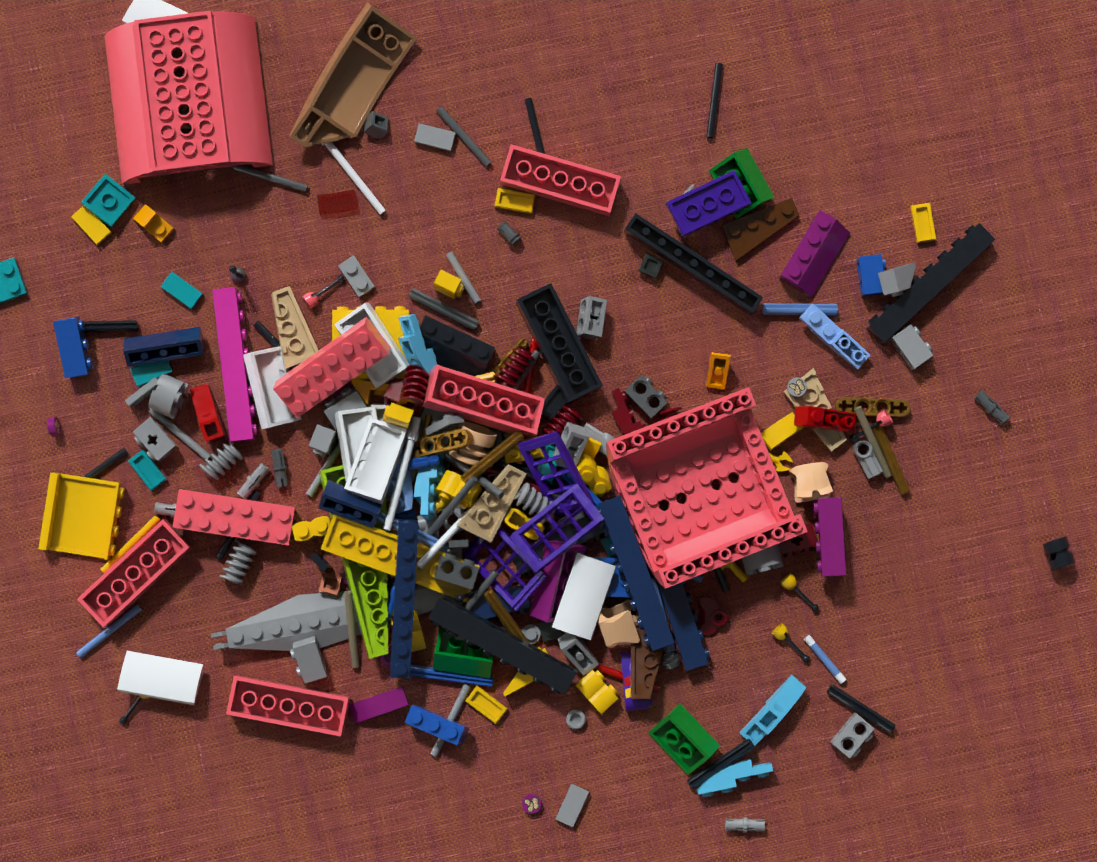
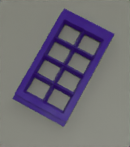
(540, 442)
(527, 550)
(528, 589)

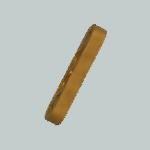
(872, 406)
(438, 443)

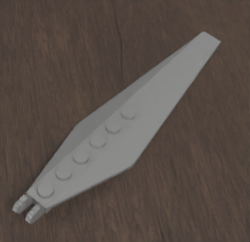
(305, 617)

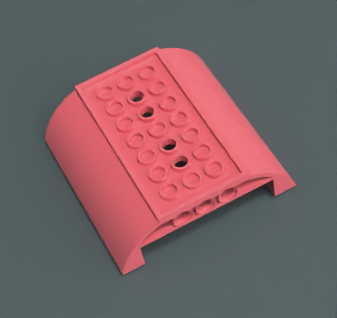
(218, 86)
(684, 458)

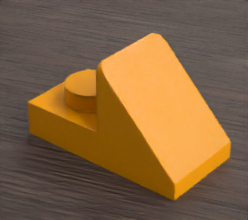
(153, 223)
(718, 370)
(365, 388)

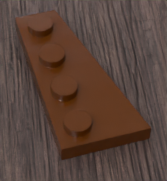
(755, 228)
(644, 667)

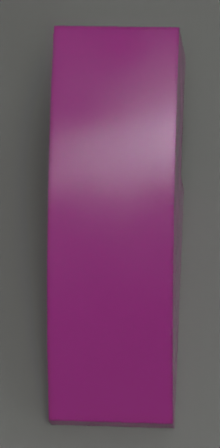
(378, 704)

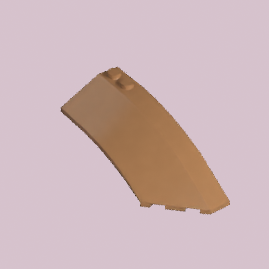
(352, 79)

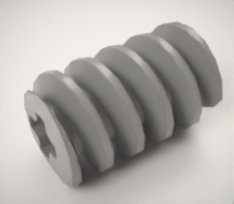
(221, 461)
(532, 500)
(238, 563)

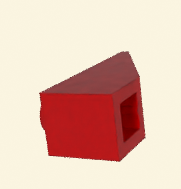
(207, 414)
(824, 419)

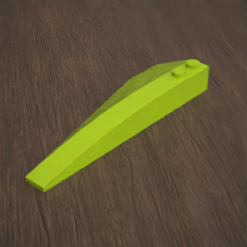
(366, 585)

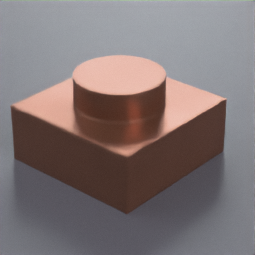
(330, 584)

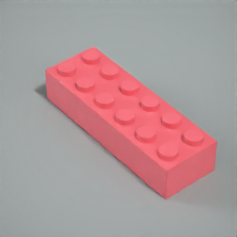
(560, 180)
(331, 367)
(483, 401)
(233, 517)
(134, 573)
(288, 705)

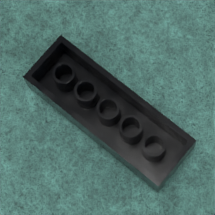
(559, 344)

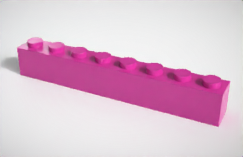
(234, 371)

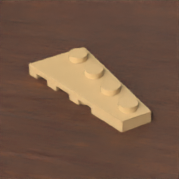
(292, 329)
(816, 397)
(489, 510)

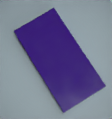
(708, 203)

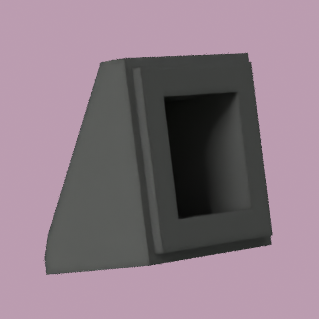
(376, 125)

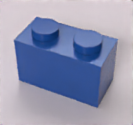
(868, 270)

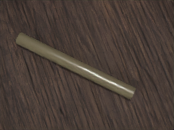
(872, 440)
(351, 629)

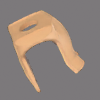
(811, 482)
(618, 625)

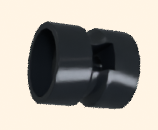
(1059, 553)

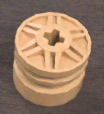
(475, 452)

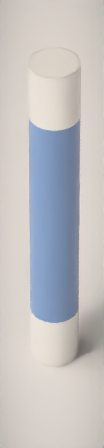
(824, 658)

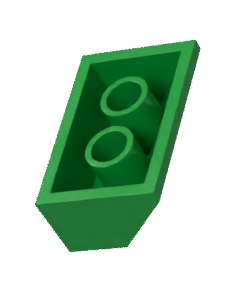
(750, 177)
(460, 657)
(684, 739)

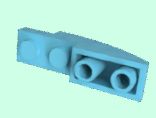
(414, 344)
(426, 487)
(774, 710)
(725, 779)

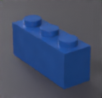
(73, 346)
(437, 725)

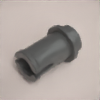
(508, 233)

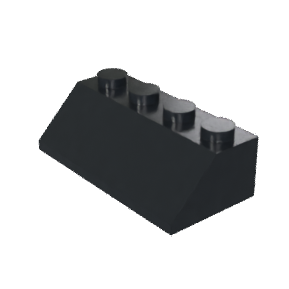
(455, 348)

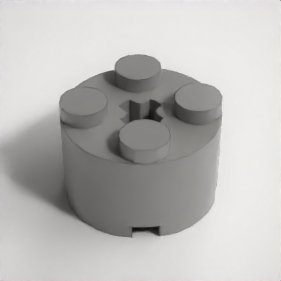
(168, 396)
(763, 560)

